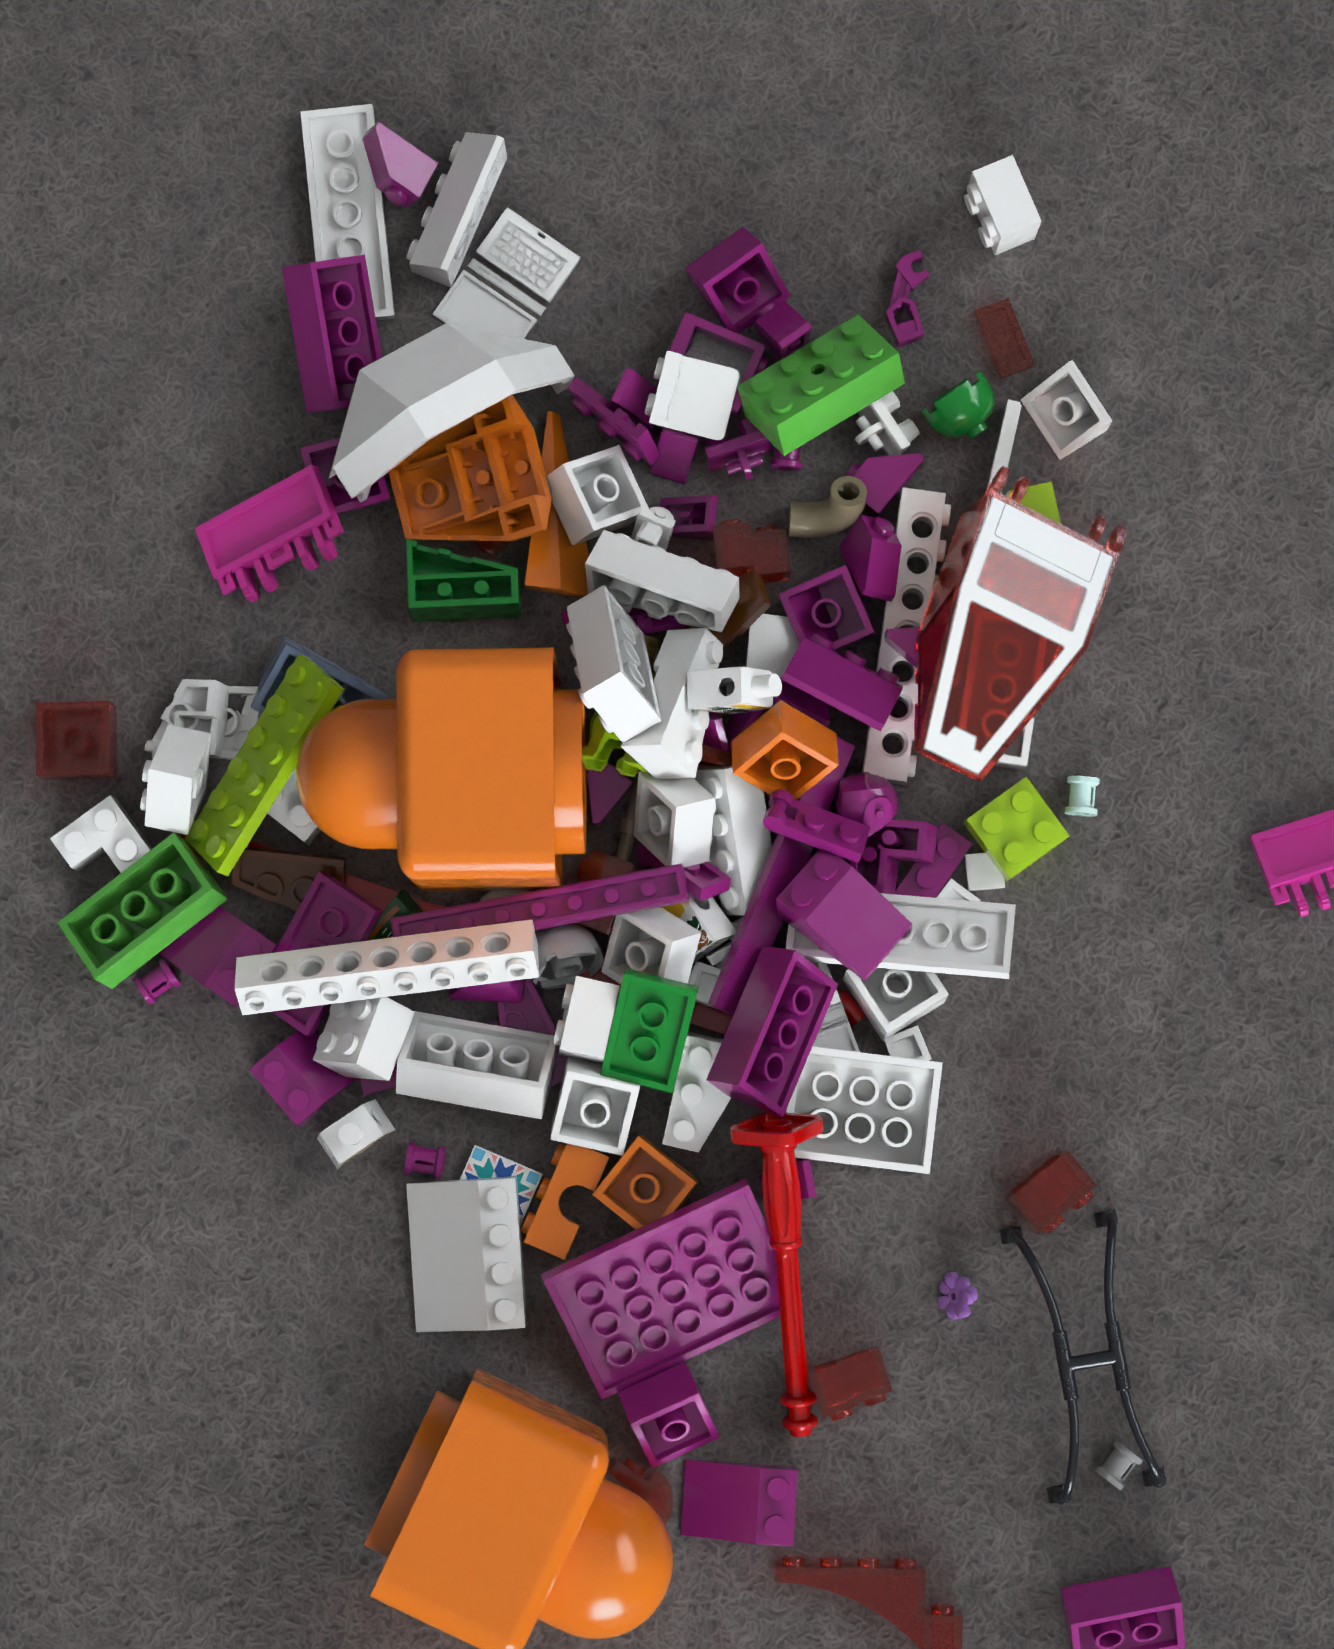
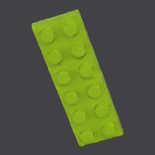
(262, 765)

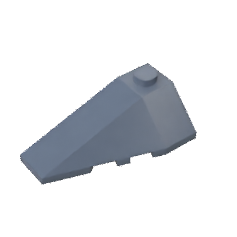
(284, 657)

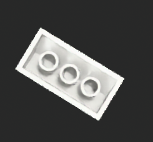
(458, 208)
(476, 1065)

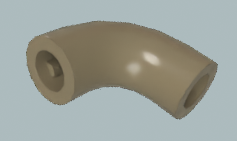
(831, 514)

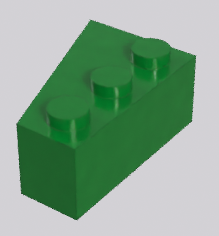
(458, 586)

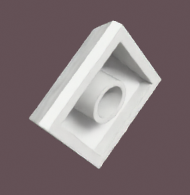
(1067, 410)

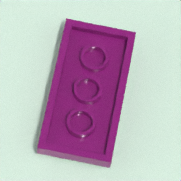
(325, 917)

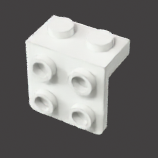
(692, 396)

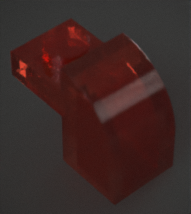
(655, 1490)

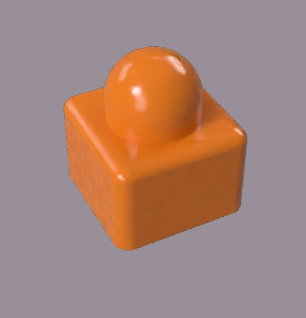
(459, 773)
(514, 1524)

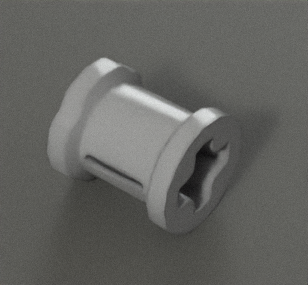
(1118, 1465)

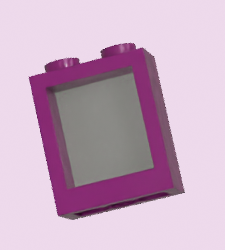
(720, 347)

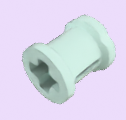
(1082, 796)

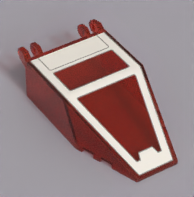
(1004, 625)

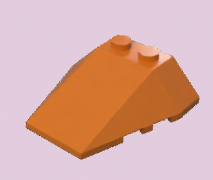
(475, 481)

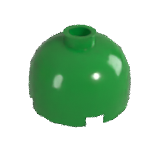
(962, 408)

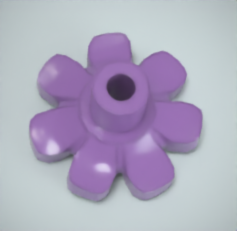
(957, 1295)

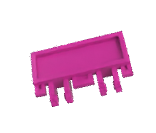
(263, 529)
(1296, 856)

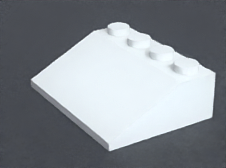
(871, 1108)
(466, 1255)

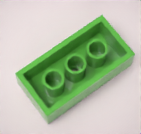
(821, 384)
(142, 911)

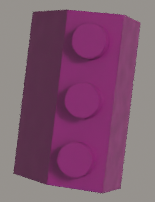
(843, 681)
(1125, 1612)

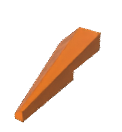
(552, 559)

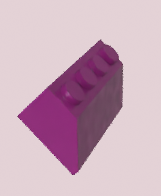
(331, 328)
(772, 1030)

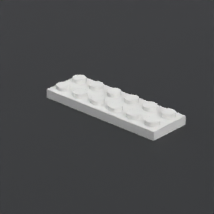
(344, 196)
(943, 938)

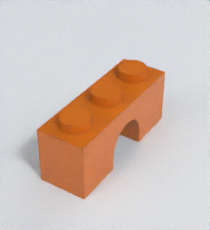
(549, 1227)

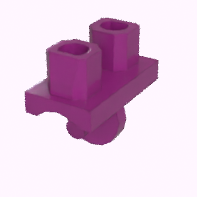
(738, 453)

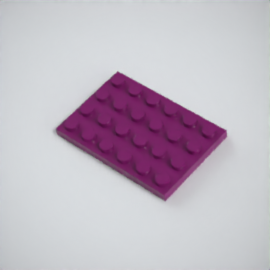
(669, 1289)

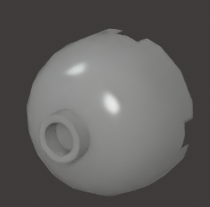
(565, 954)

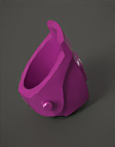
(867, 800)

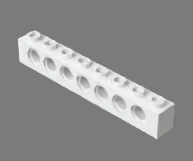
(913, 507)
(387, 967)

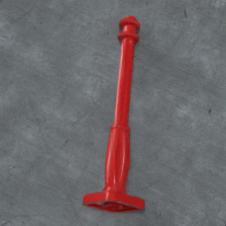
(782, 1206)

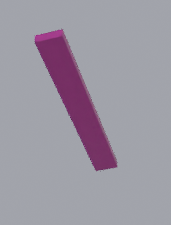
(558, 904)
(761, 917)

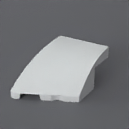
(771, 644)
(204, 708)

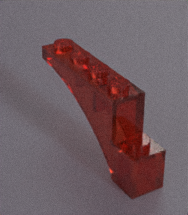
(890, 1590)

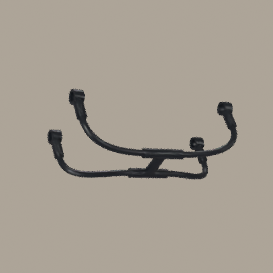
(1068, 1364)

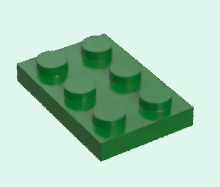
(649, 1030)

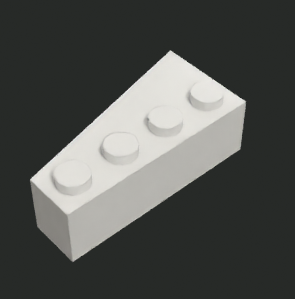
(738, 833)

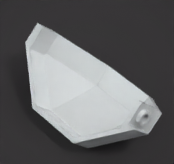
(430, 389)

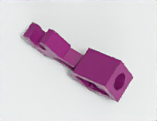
(905, 281)

